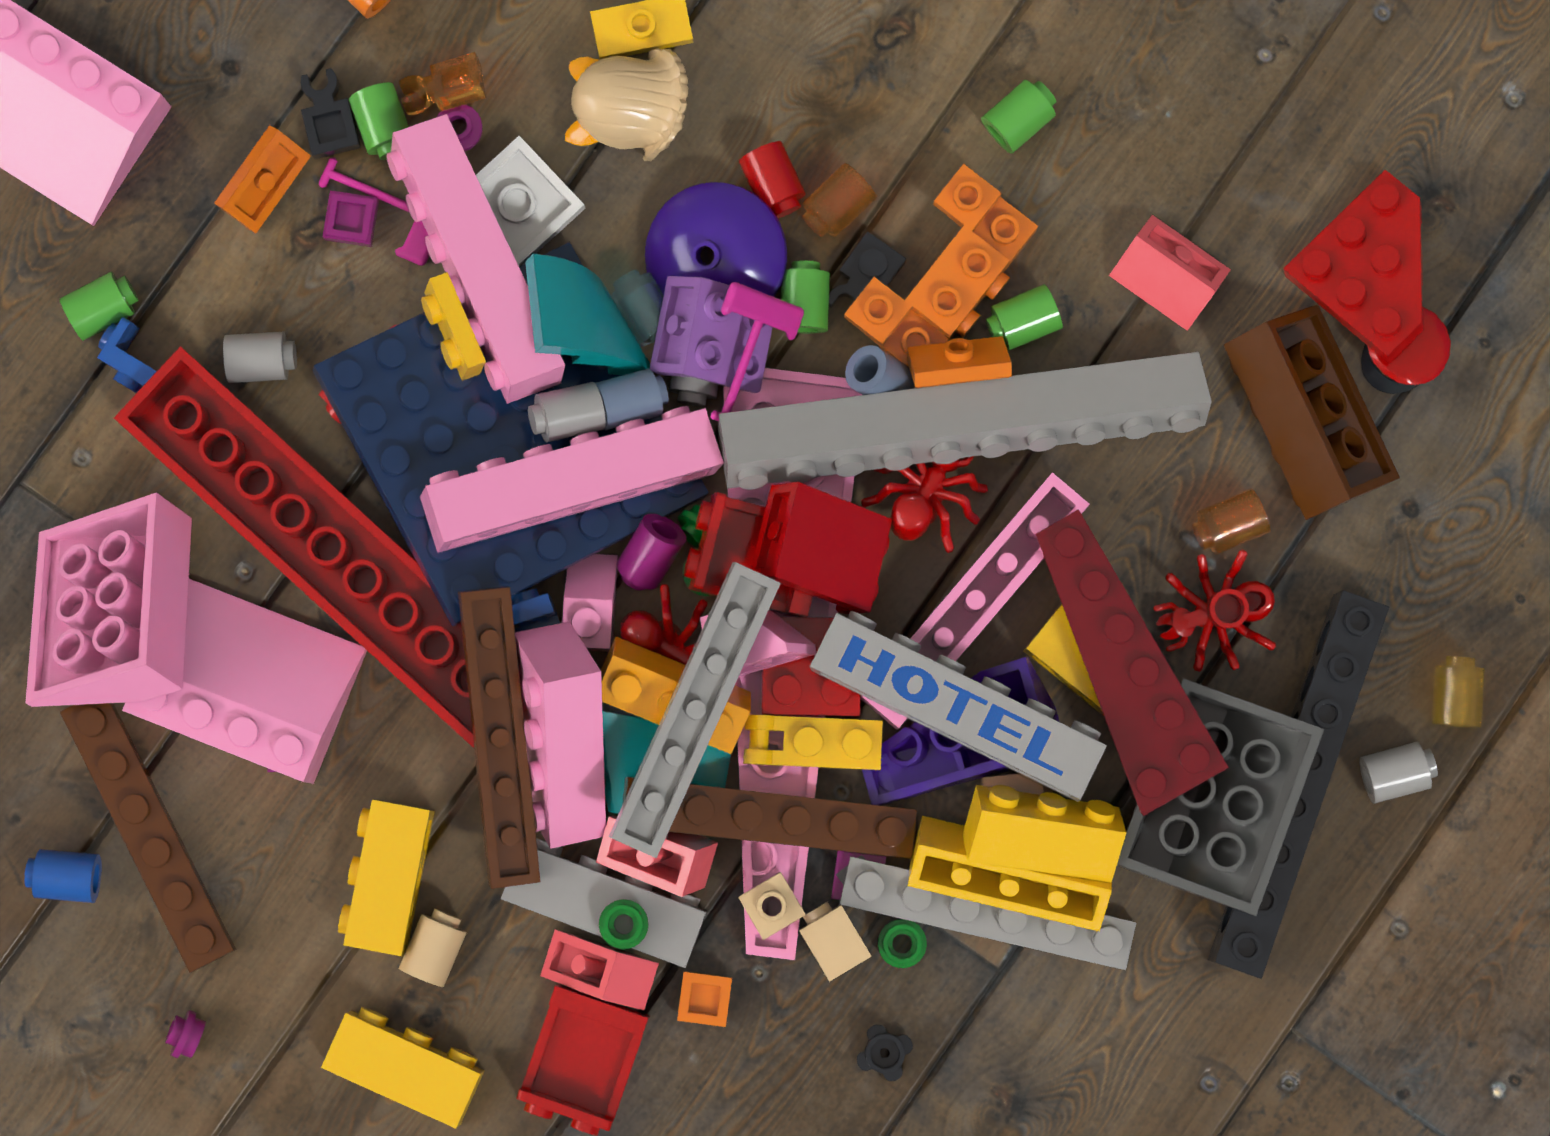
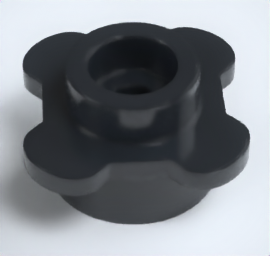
(889, 1066)

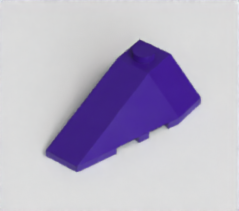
(926, 761)

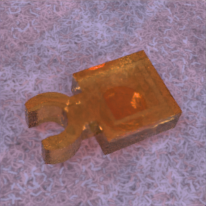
(449, 85)

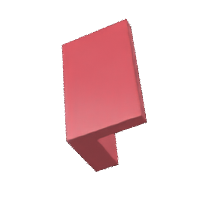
(1169, 272)

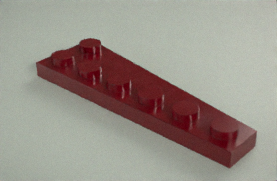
(1142, 701)

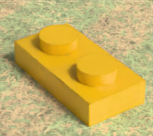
(460, 344)

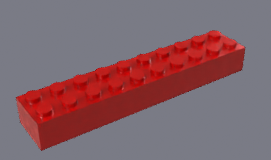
(303, 529)

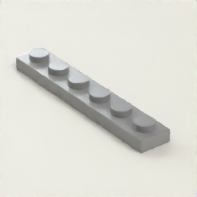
(694, 709)
(885, 891)

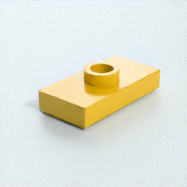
(641, 27)

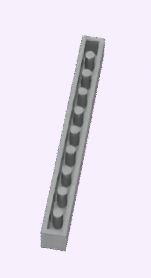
(963, 420)

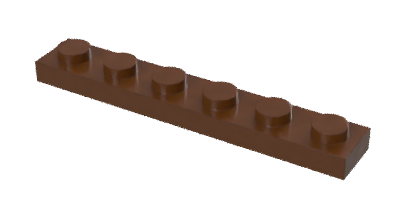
(499, 737)
(794, 820)
(148, 833)

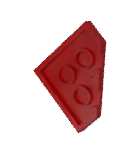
(1369, 267)

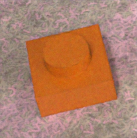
(704, 999)

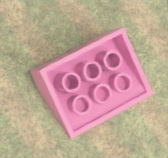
(69, 115)
(111, 606)
(257, 684)

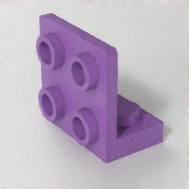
(700, 340)

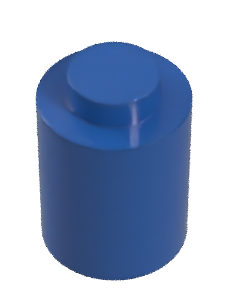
(64, 875)

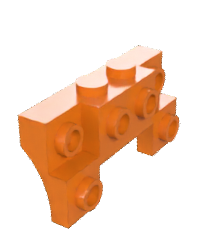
(959, 278)

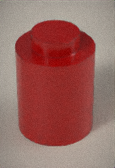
(773, 178)

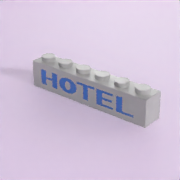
(958, 706)

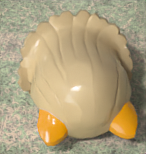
(628, 101)

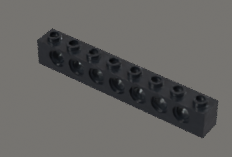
(1326, 702)

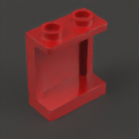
(731, 536)
(822, 546)
(582, 1060)

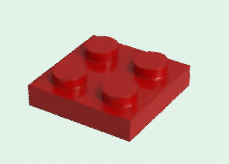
(798, 690)

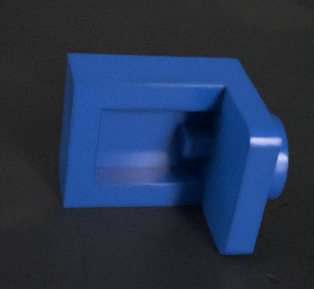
(113, 346)
(533, 610)

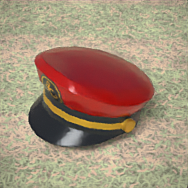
(1416, 364)

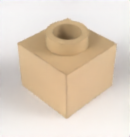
(776, 887)

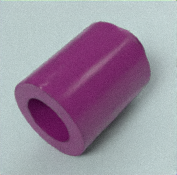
(650, 552)

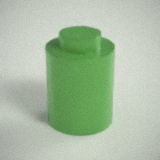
(1020, 115)
(378, 116)
(809, 289)
(99, 304)
(1025, 317)

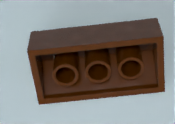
(1311, 411)

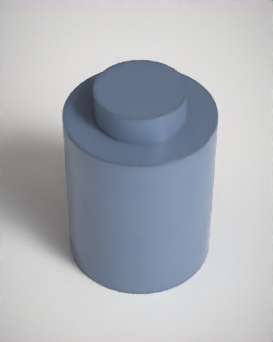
(876, 371)
(632, 397)

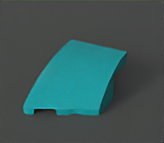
(579, 317)
(625, 746)

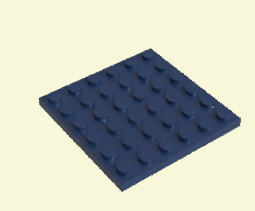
(421, 420)

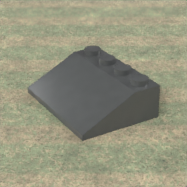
(1231, 827)

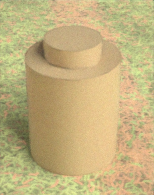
(433, 947)

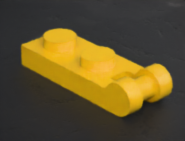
(815, 742)

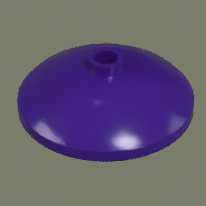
(730, 221)

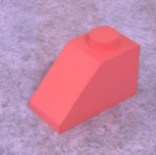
(679, 867)
(599, 970)

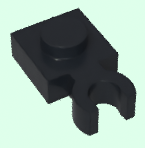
(329, 122)
(868, 260)

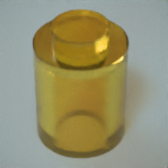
(1458, 693)

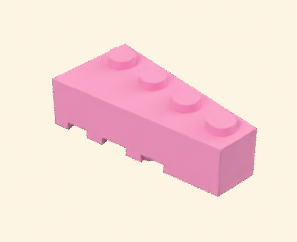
(563, 733)

